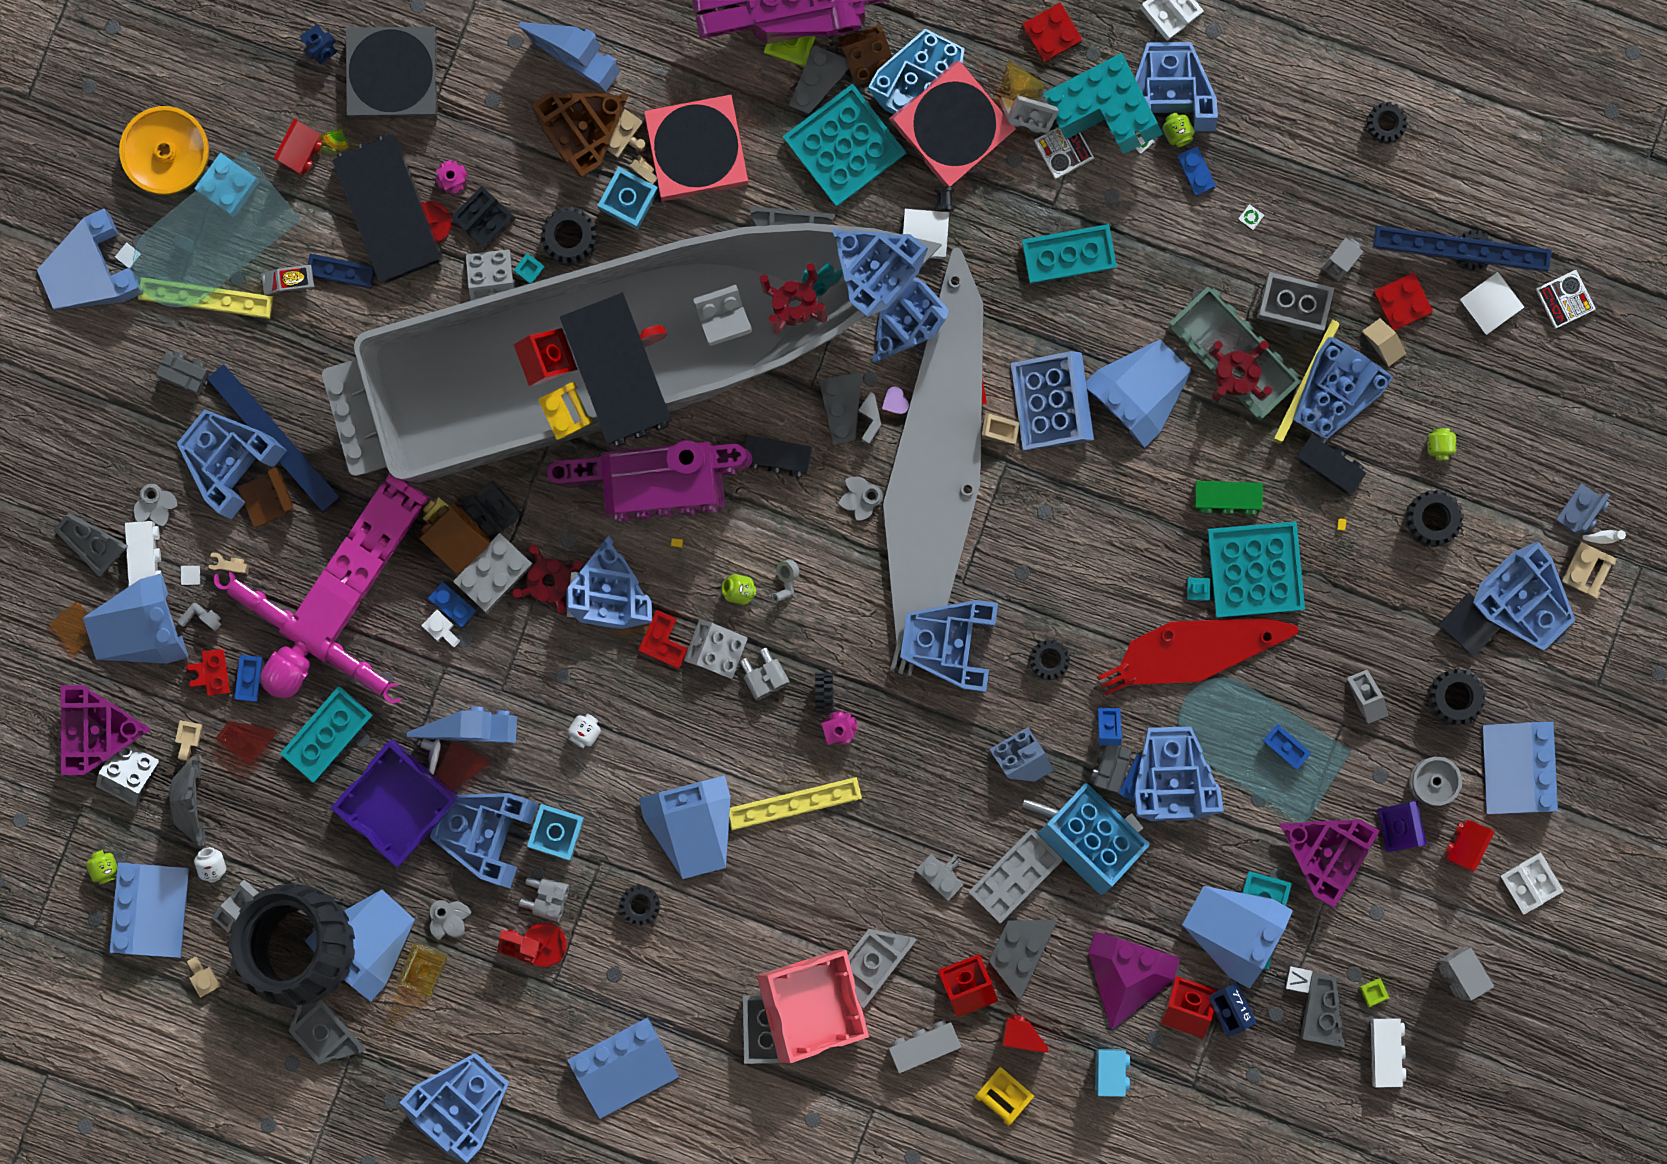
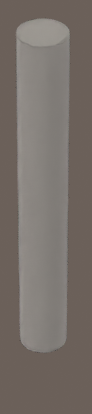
(1039, 808)

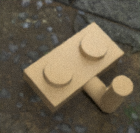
(624, 134)

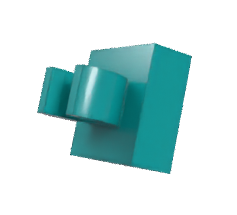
(529, 268)
(1198, 589)

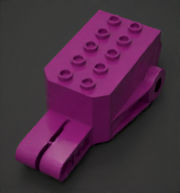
(780, 19)
(656, 478)

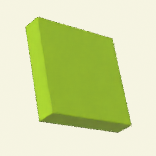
(793, 50)

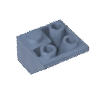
(1022, 757)

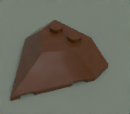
(579, 126)

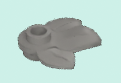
(857, 498)
(154, 508)
(450, 921)

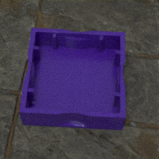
(395, 803)

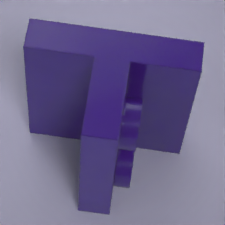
(1402, 826)

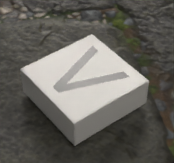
(1298, 979)

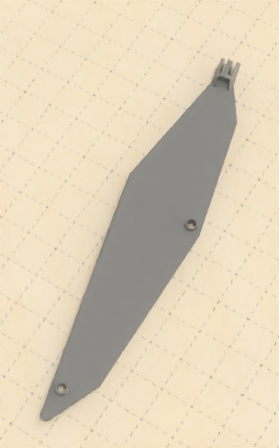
(937, 458)

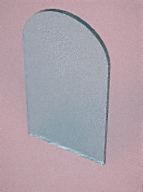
(211, 235)
(1231, 728)

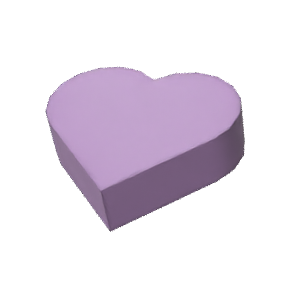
(895, 402)

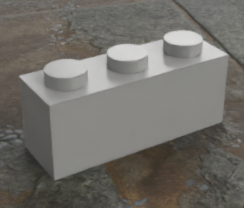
(1342, 259)
(924, 1046)

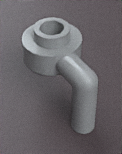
(787, 572)
(209, 618)

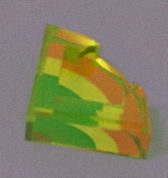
(336, 139)

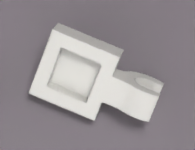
(439, 627)

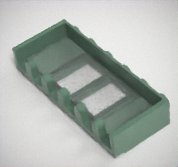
(1211, 320)

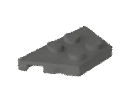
(772, 216)
(1020, 951)
(323, 1033)

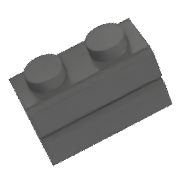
(182, 373)
(1112, 767)

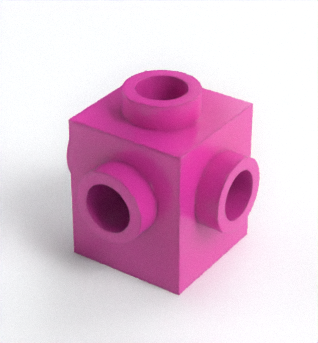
(451, 185)
(832, 729)

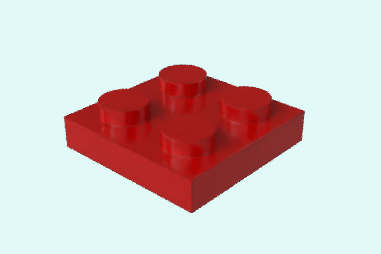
(1052, 32)
(1403, 301)

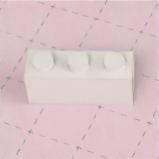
(142, 550)
(1387, 1052)

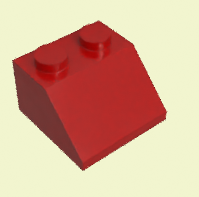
(298, 148)
(545, 356)
(1468, 845)
(968, 985)
(1188, 1007)
(1022, 1035)

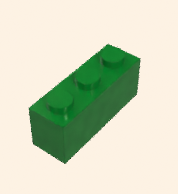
(1228, 497)

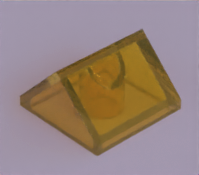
(1021, 82)
(422, 969)

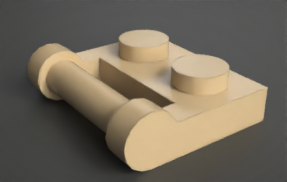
(1582, 566)

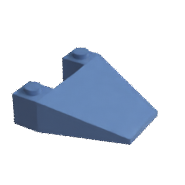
(575, 50)
(1177, 83)
(77, 271)
(219, 455)
(941, 640)
(471, 726)
(477, 831)

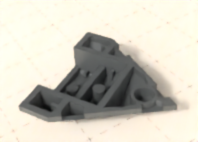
(184, 801)

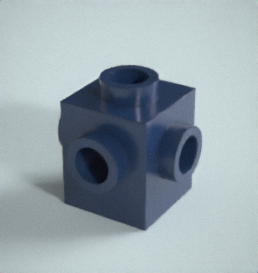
(318, 44)

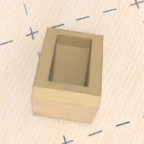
(1384, 341)
(1000, 429)

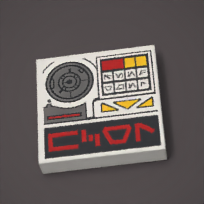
(1063, 154)
(1565, 299)

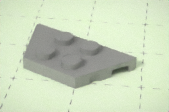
(875, 959)

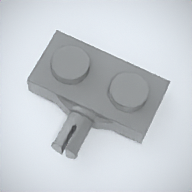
(941, 875)

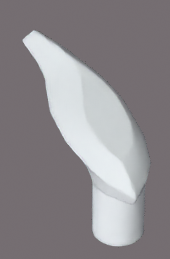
(1605, 537)
(434, 749)

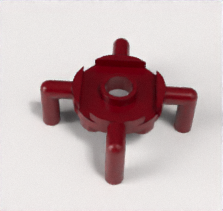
(790, 292)
(1248, 366)
(539, 571)

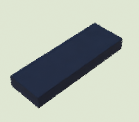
(341, 271)

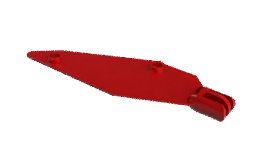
(1194, 650)

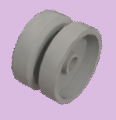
(1422, 781)

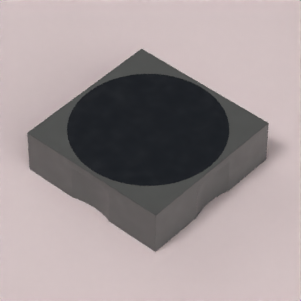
(391, 73)

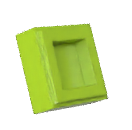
(1374, 992)

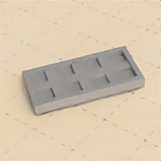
(1015, 875)

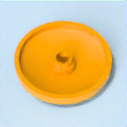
(164, 150)

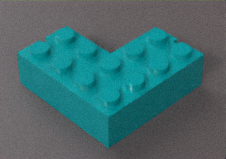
(1105, 94)

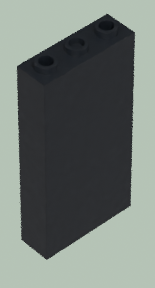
(387, 209)
(616, 370)

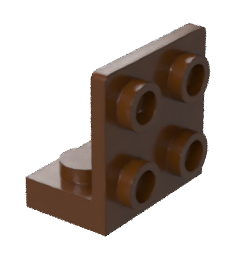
(865, 53)
(266, 498)

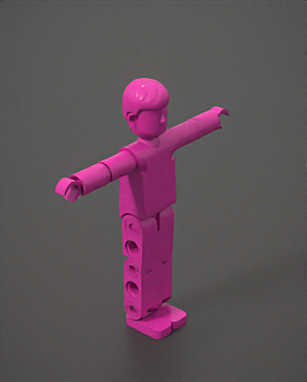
(336, 595)

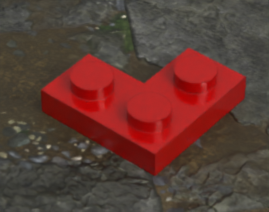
(657, 643)

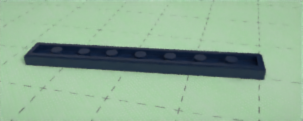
(1462, 248)
(258, 419)

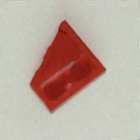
(245, 740)
(459, 766)

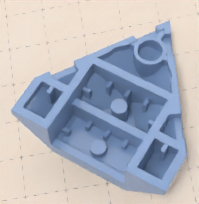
(877, 266)
(909, 320)
(608, 592)

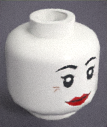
(584, 731)
(210, 864)

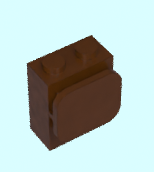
(454, 537)

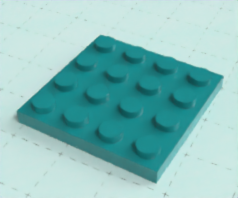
(844, 145)
(1256, 569)

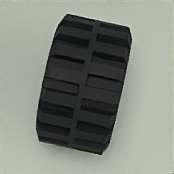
(569, 217)
(1449, 507)
(1470, 683)

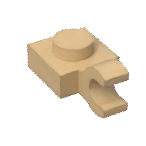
(644, 169)
(235, 565)
(187, 735)
(203, 980)

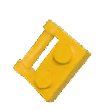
(558, 413)
(1009, 1090)

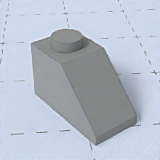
(1368, 696)

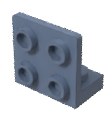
(1581, 510)

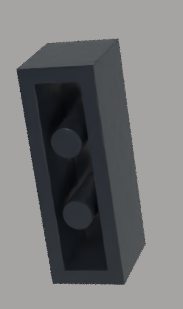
(778, 455)
(1331, 464)

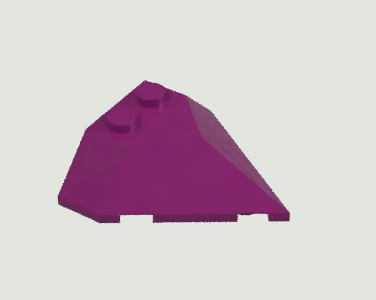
(92, 729)
(1330, 853)
(1128, 974)

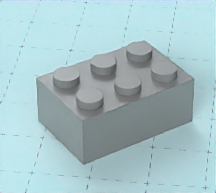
(1295, 303)
(493, 573)
(1465, 973)
(757, 1033)

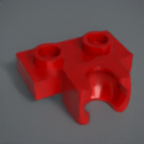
(211, 673)
(513, 945)

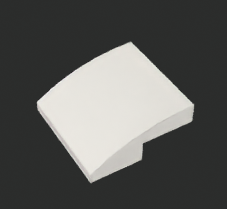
(1171, 15)
(928, 226)
(1492, 303)
(1532, 883)

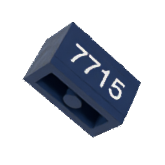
(1232, 1009)

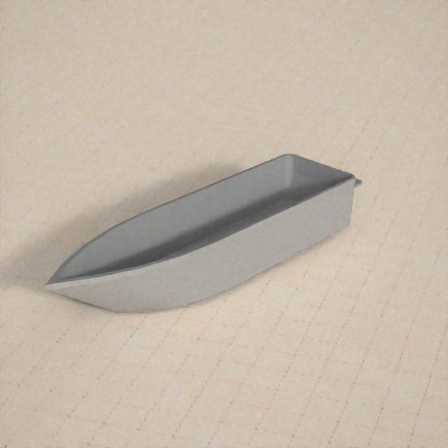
(453, 393)

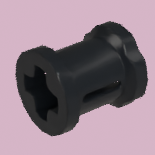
(944, 199)

